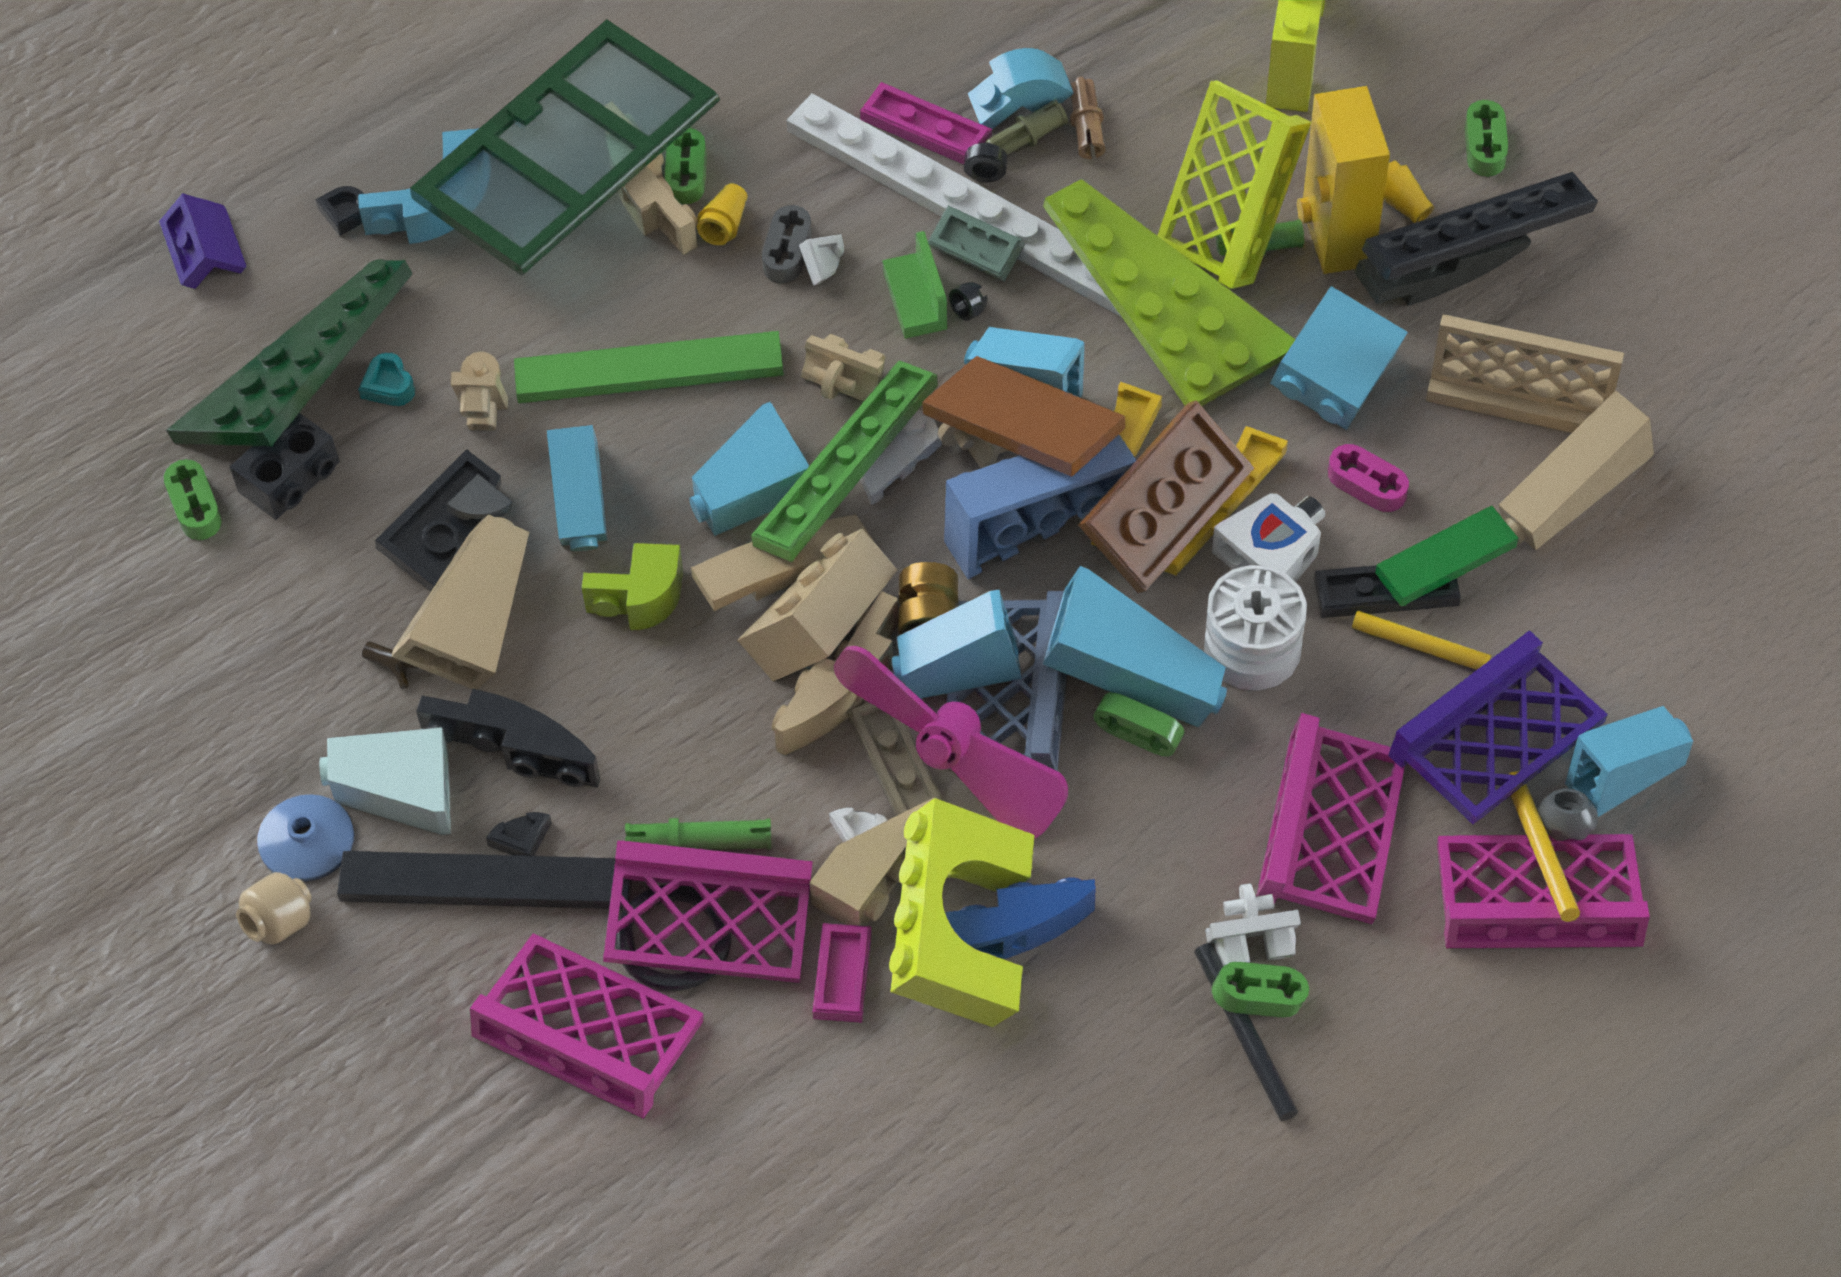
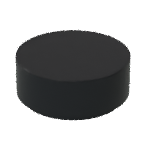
(985, 162)

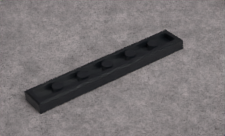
(1479, 225)
(478, 879)

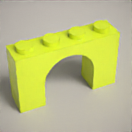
(1293, 54)
(928, 956)

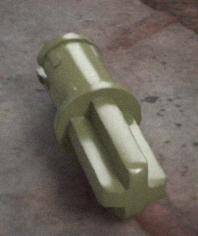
(1031, 127)

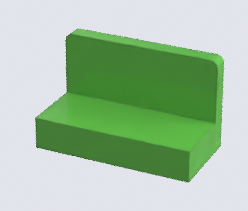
(917, 290)

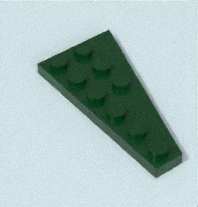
(284, 376)

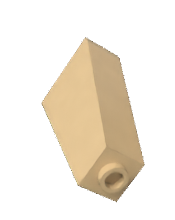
(1579, 471)
(468, 610)

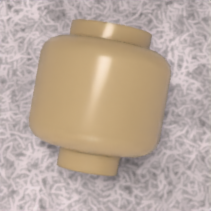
(274, 908)

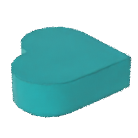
(387, 381)

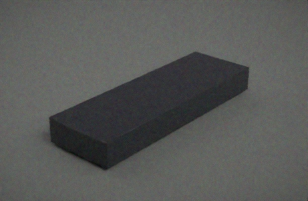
(1360, 589)

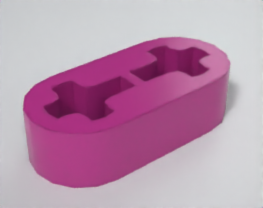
(1368, 477)

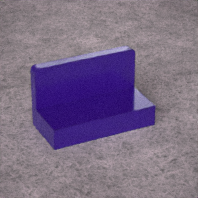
(200, 239)

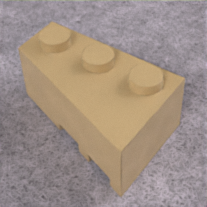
(819, 606)

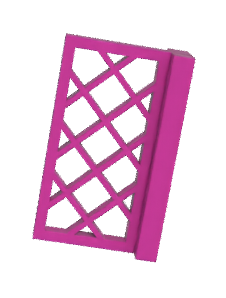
(1291, 821)
(716, 871)
(1538, 923)
(574, 1060)

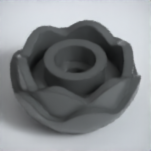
(1568, 814)

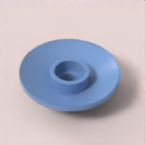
(307, 854)

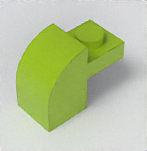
(645, 594)

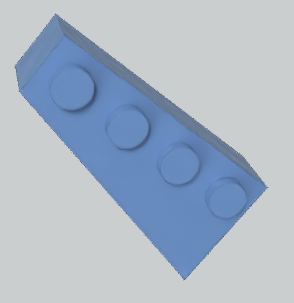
(1020, 498)

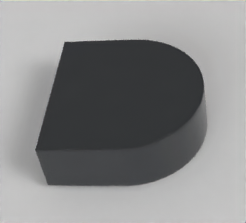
(341, 208)

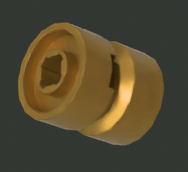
(925, 593)

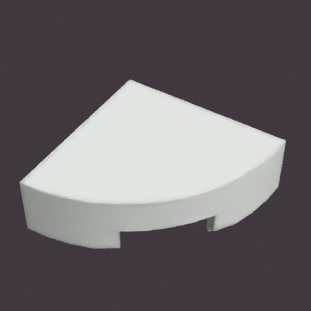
(822, 256)
(852, 823)

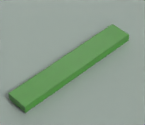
(648, 367)
(844, 461)

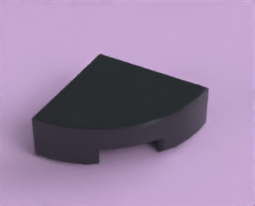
(520, 835)

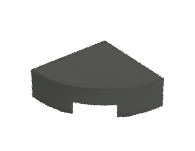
(478, 501)

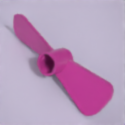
(1003, 780)

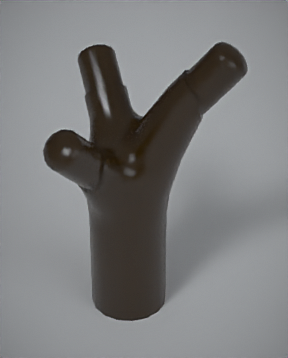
(382, 656)

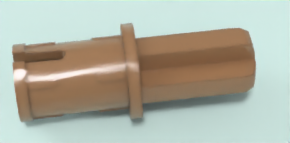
(1087, 118)

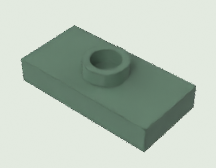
(976, 243)

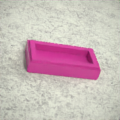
(842, 973)

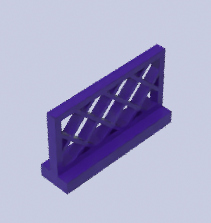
(1463, 707)

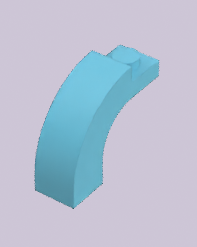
(399, 212)

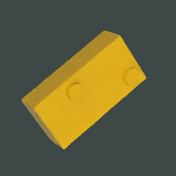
(1344, 177)

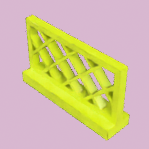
(1265, 194)

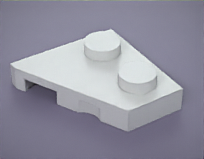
(912, 444)

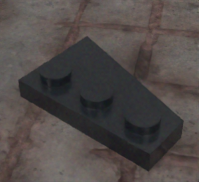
(426, 534)

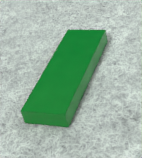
(1446, 555)

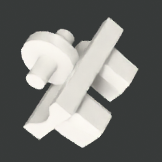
(1276, 928)

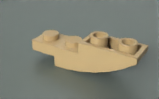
(653, 206)
(819, 697)

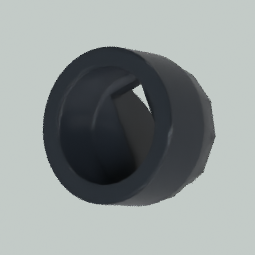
(967, 300)

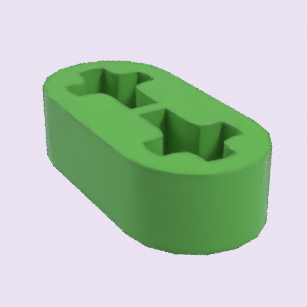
(1494, 138)
(693, 166)
(185, 502)
(1139, 724)
(1260, 990)

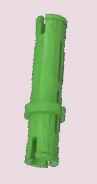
(704, 835)

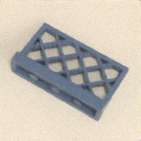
(1047, 691)

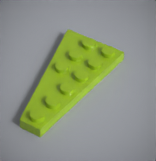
(1180, 314)

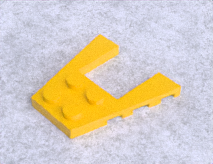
(1258, 447)

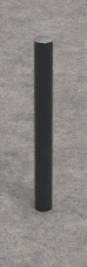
(1251, 1042)

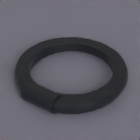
(663, 981)

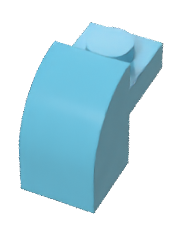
(1019, 79)

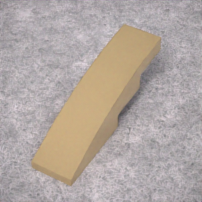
(760, 573)

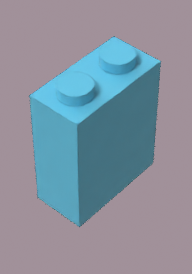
(1338, 358)

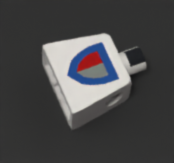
(1271, 535)

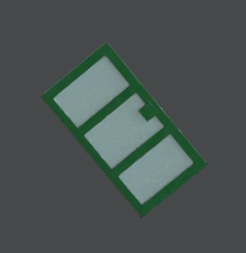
(563, 146)

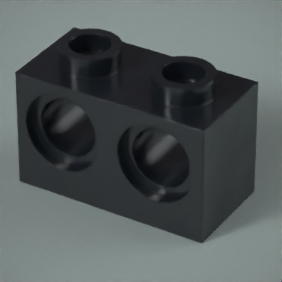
(287, 465)

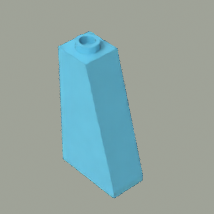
(1131, 652)

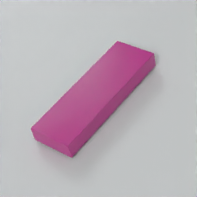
(922, 122)

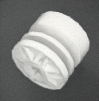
(1255, 626)

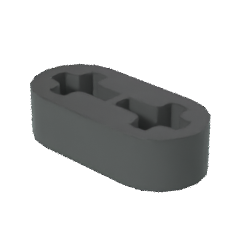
(778, 242)

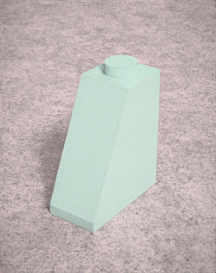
(392, 776)

